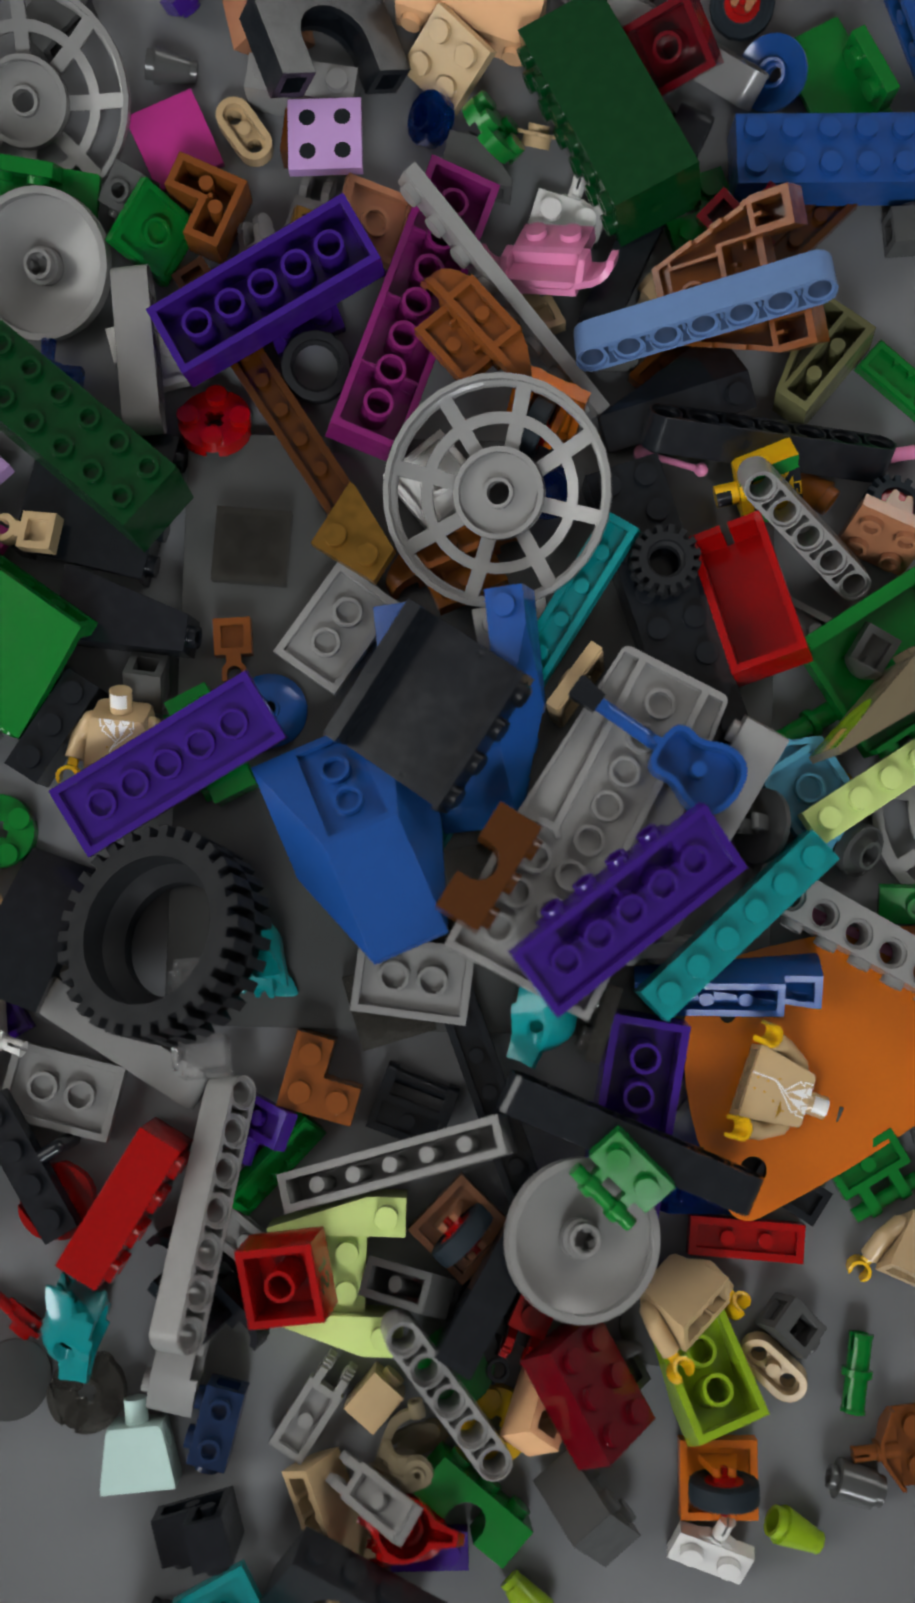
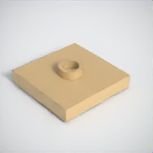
(591, 665)

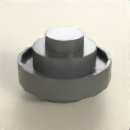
(859, 849)

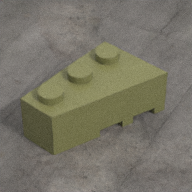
(818, 370)

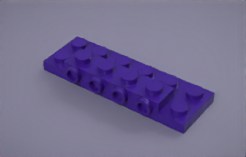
(626, 906)

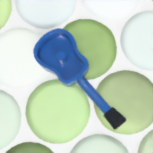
(684, 761)

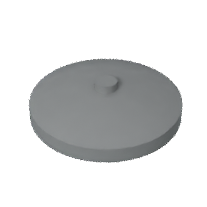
(51, 263)
(570, 1254)

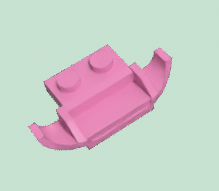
(554, 260)

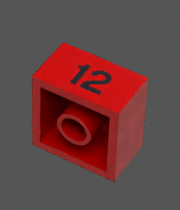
(286, 1278)

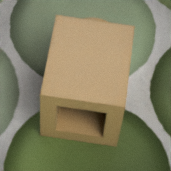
(375, 1397)

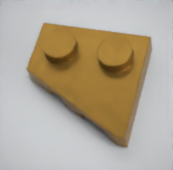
(354, 537)

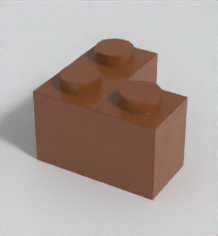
(215, 201)
(308, 1085)

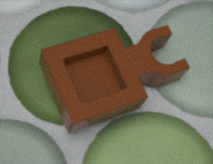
(233, 641)

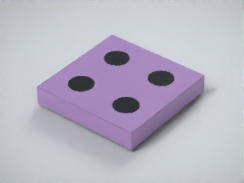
(325, 136)

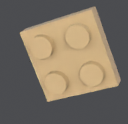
(449, 56)

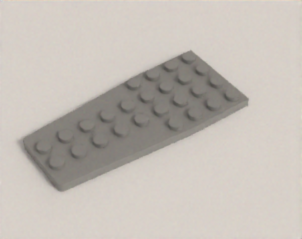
(593, 803)

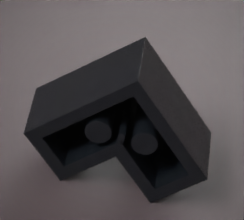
(199, 1532)

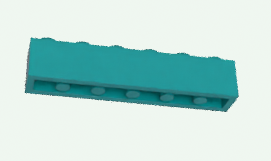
(736, 925)

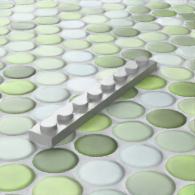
(471, 254)

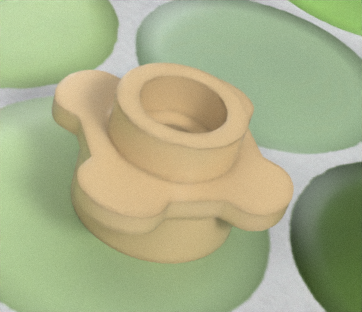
(536, 136)

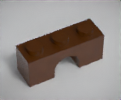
(511, 840)

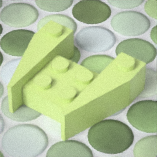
(347, 1230)

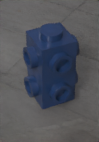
(217, 1424)

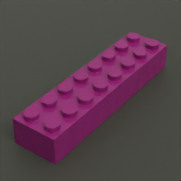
(391, 360)

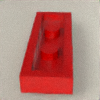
(747, 1240)

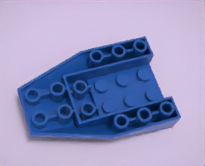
(359, 845)

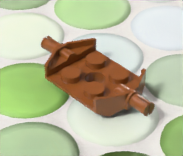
(892, 1444)

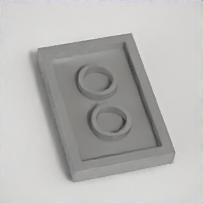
(334, 629)
(417, 984)
(66, 1090)

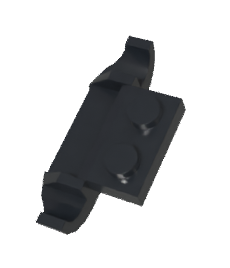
(227, 1300)

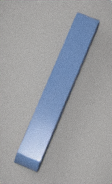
(706, 310)

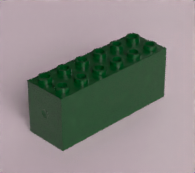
(609, 118)
(86, 444)

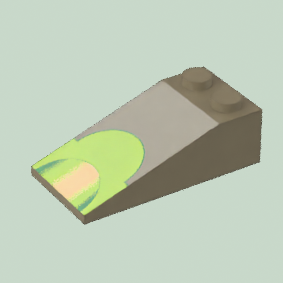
(879, 707)

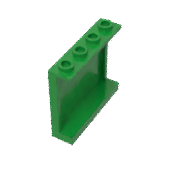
(890, 610)
(35, 644)

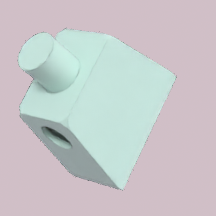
(139, 1452)

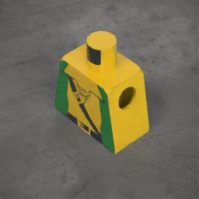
(781, 456)

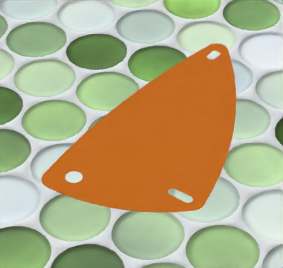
(861, 1060)

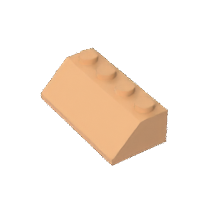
(492, 20)

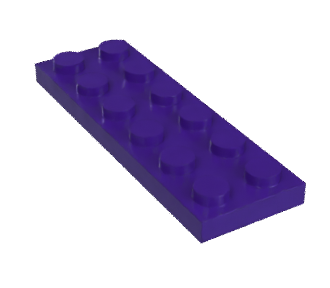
(168, 763)

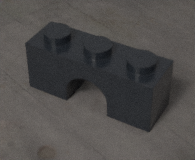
(45, 740)

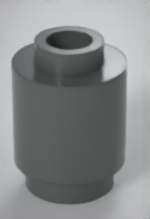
(856, 1483)

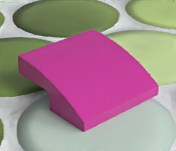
(170, 128)

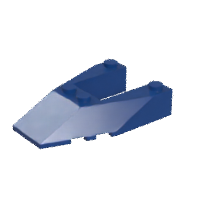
(506, 774)

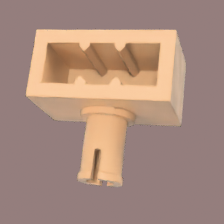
(527, 1421)

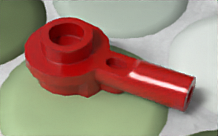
(24, 1320)

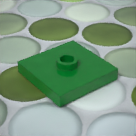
(151, 231)

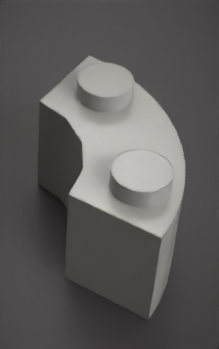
(174, 1381)

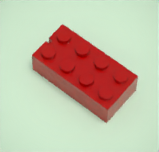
(750, 601)
(123, 1205)

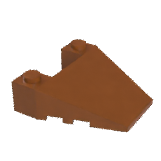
(740, 244)

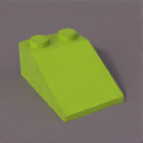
(720, 1391)

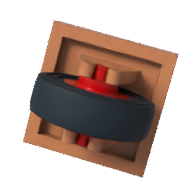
(741, 18)
(459, 1227)

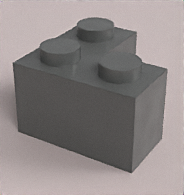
(586, 1512)

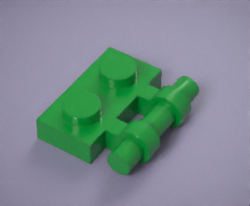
(630, 1169)
(871, 1170)

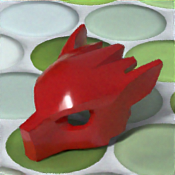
(423, 1542)

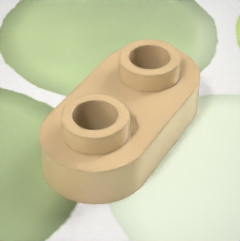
(247, 133)
(771, 1364)

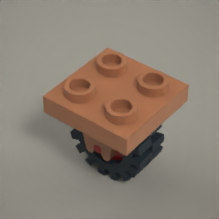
(884, 525)

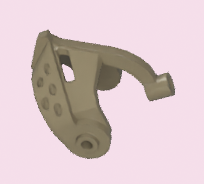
(405, 1464)

